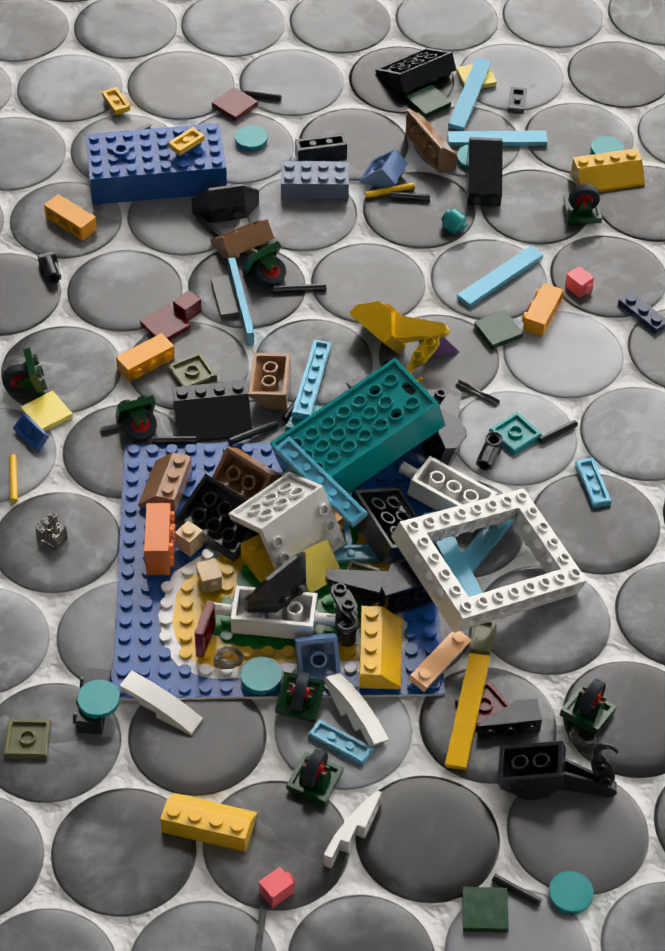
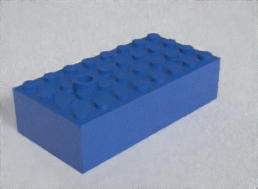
(142, 167)

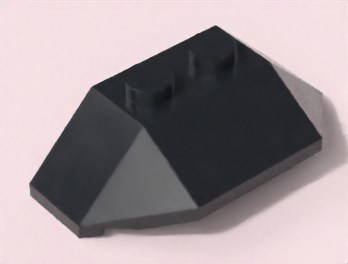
(225, 202)
(279, 587)

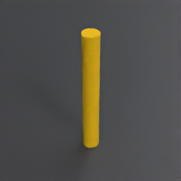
(384, 191)
(13, 478)

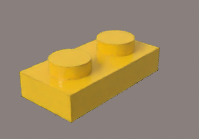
(116, 101)
(186, 141)

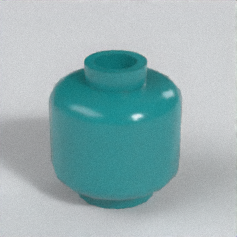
(454, 221)

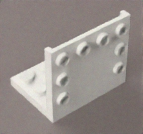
(290, 517)

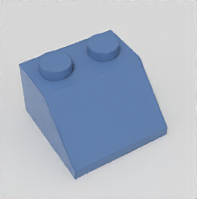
(385, 170)
(317, 655)

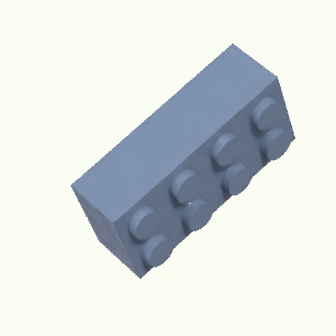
(315, 180)

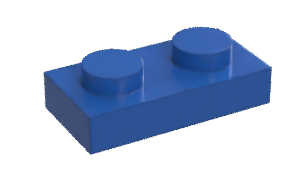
(31, 432)

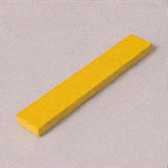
(467, 711)

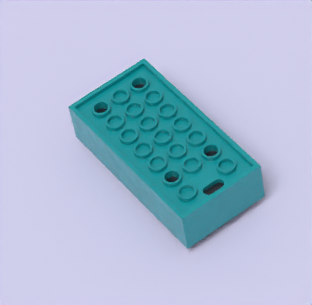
(367, 426)

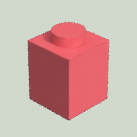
(579, 282)
(276, 887)

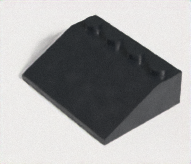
(417, 69)
(212, 410)
(209, 510)
(385, 510)

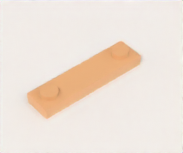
(439, 660)

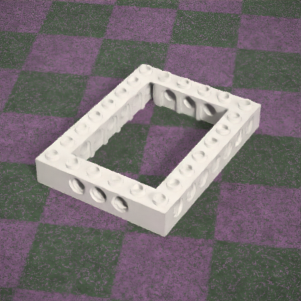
(462, 612)

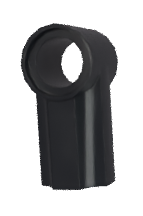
(49, 264)
(490, 451)
(344, 639)

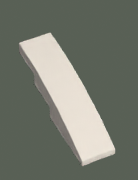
(161, 702)
(353, 705)
(355, 825)

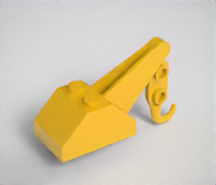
(398, 330)

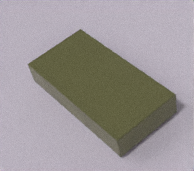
(483, 638)

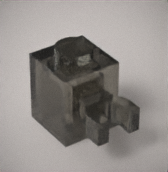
(51, 531)

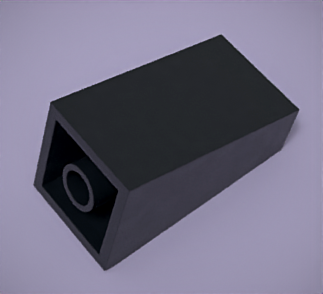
(484, 171)

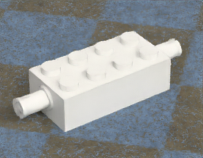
(443, 486)
(290, 622)

